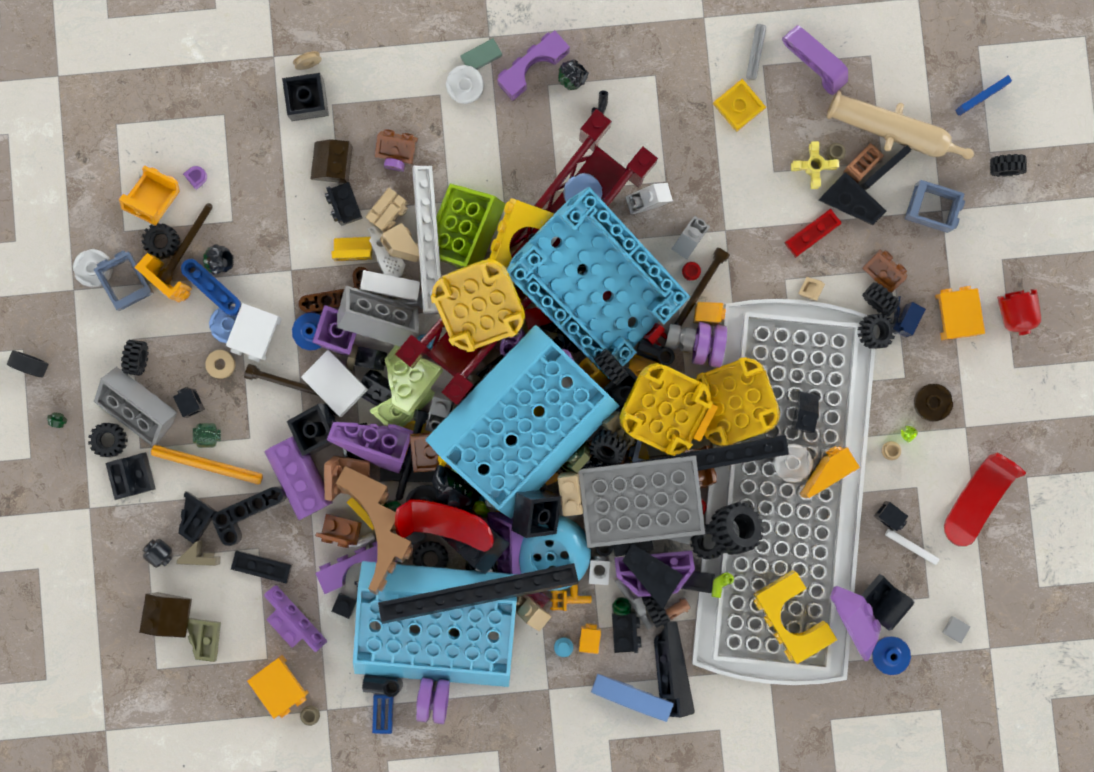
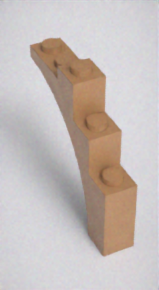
(390, 546)

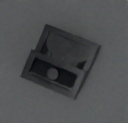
(130, 476)

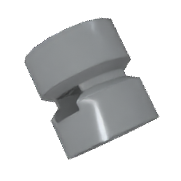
(680, 338)

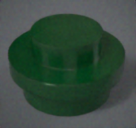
(56, 420)
(621, 606)

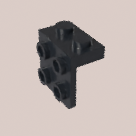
(887, 602)

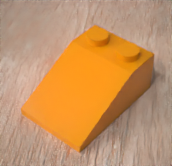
(831, 468)

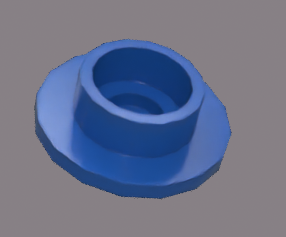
(300, 328)
(883, 651)

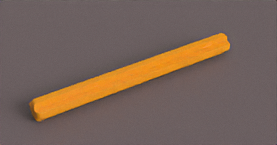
(207, 464)

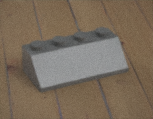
(377, 317)
(134, 406)

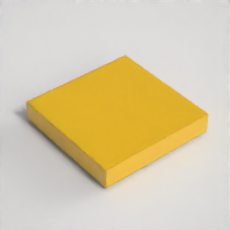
(739, 105)

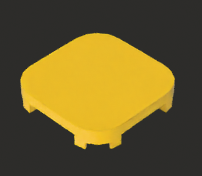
(478, 305)
(743, 402)
(665, 409)

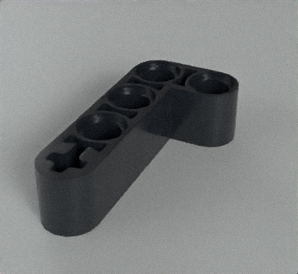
(250, 510)

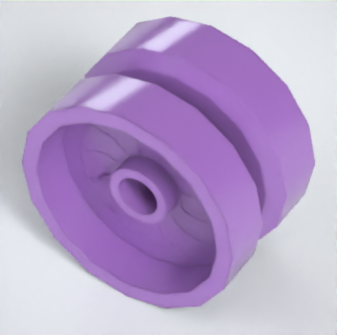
(709, 344)
(432, 700)

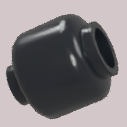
(157, 553)

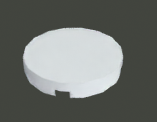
(464, 84)
(84, 266)
(794, 466)

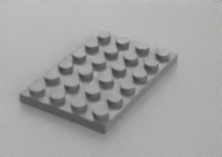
(641, 501)

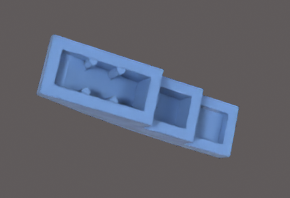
(632, 697)

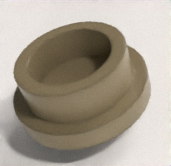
(836, 151)
(310, 715)

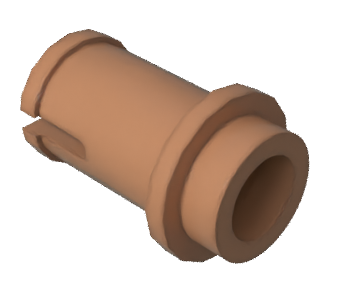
(678, 608)

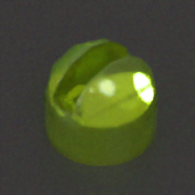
(909, 434)

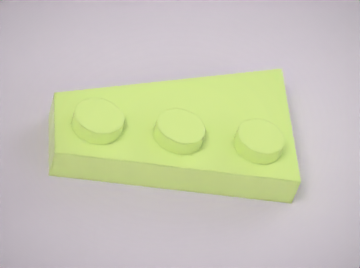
(389, 415)

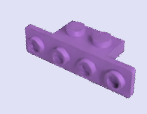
(291, 622)

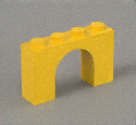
(516, 217)
(798, 645)

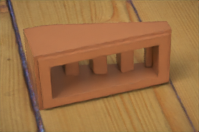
(855, 171)

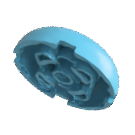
(569, 538)

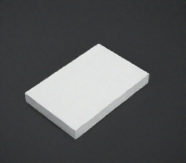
(334, 383)

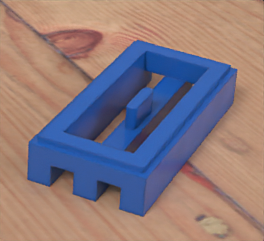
(382, 730)

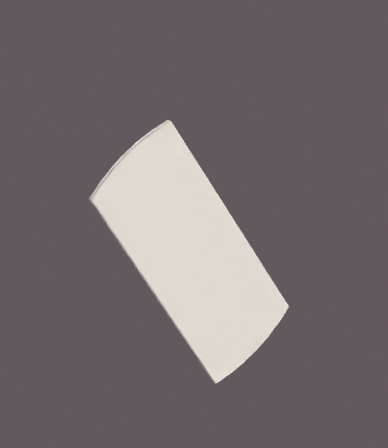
(813, 352)

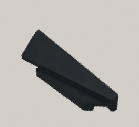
(672, 671)

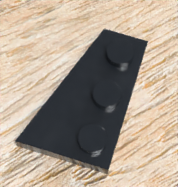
(853, 200)
(653, 574)

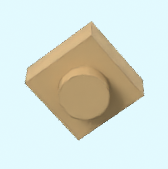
(811, 288)

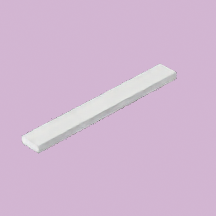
(427, 234)

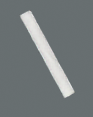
(911, 546)

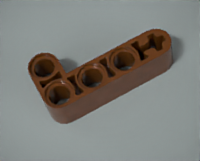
(336, 296)

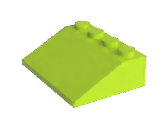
(466, 225)

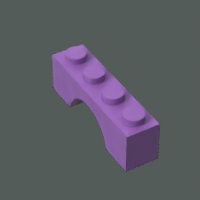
(550, 49)
(333, 576)

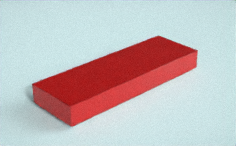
(813, 233)

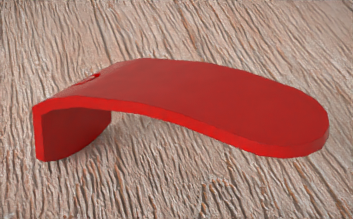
(980, 499)
(443, 521)

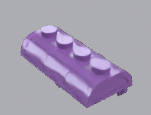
(298, 478)

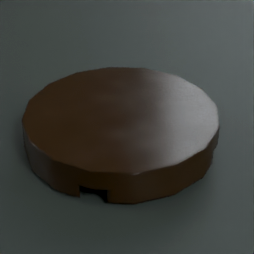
(933, 402)

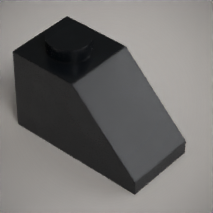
(806, 412)

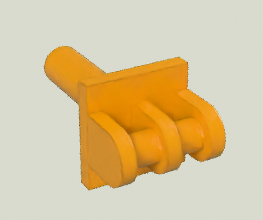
(564, 599)

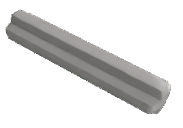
(756, 51)

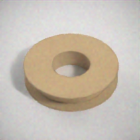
(307, 60)
(229, 364)

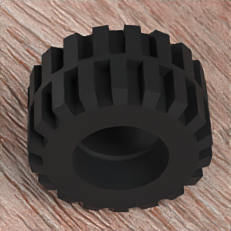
(748, 525)

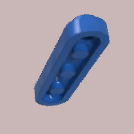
(211, 287)

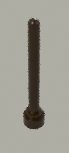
(719, 257)
(166, 274)
(253, 372)

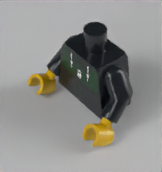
(451, 488)

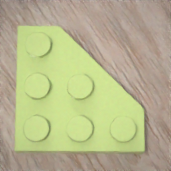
(408, 384)

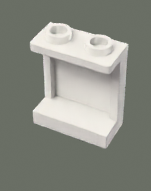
(252, 332)

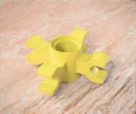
(823, 164)

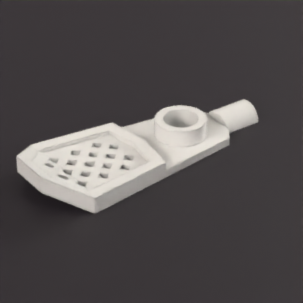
(382, 253)

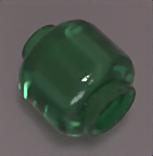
(206, 435)

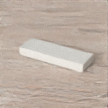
(389, 285)

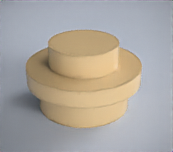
(891, 450)

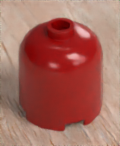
(1020, 311)

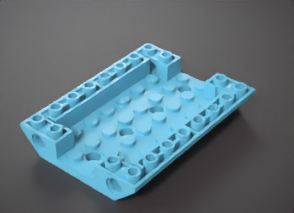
(613, 263)
(505, 406)
(433, 651)

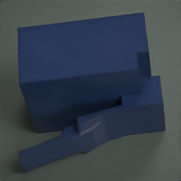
(908, 320)

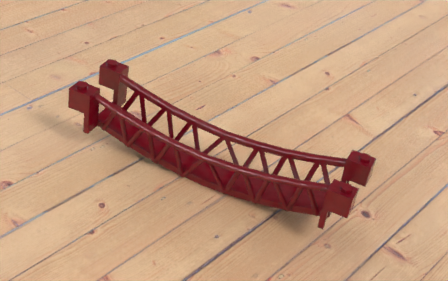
(612, 179)

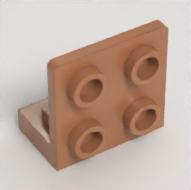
(334, 468)

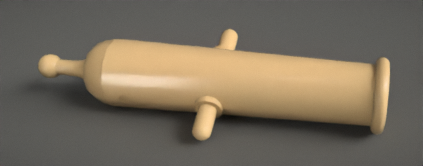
(895, 127)

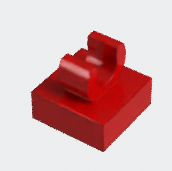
(655, 333)

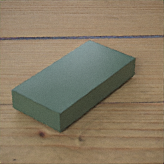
(482, 54)

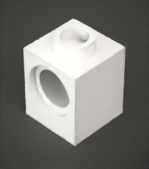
(602, 579)

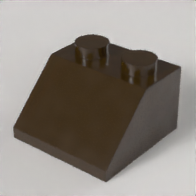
(331, 161)
(165, 615)

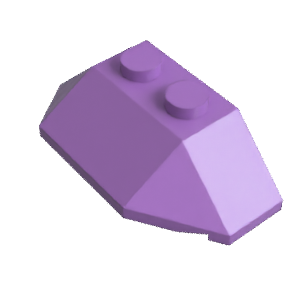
(679, 561)
(858, 619)

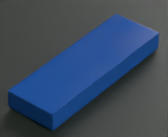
(983, 95)

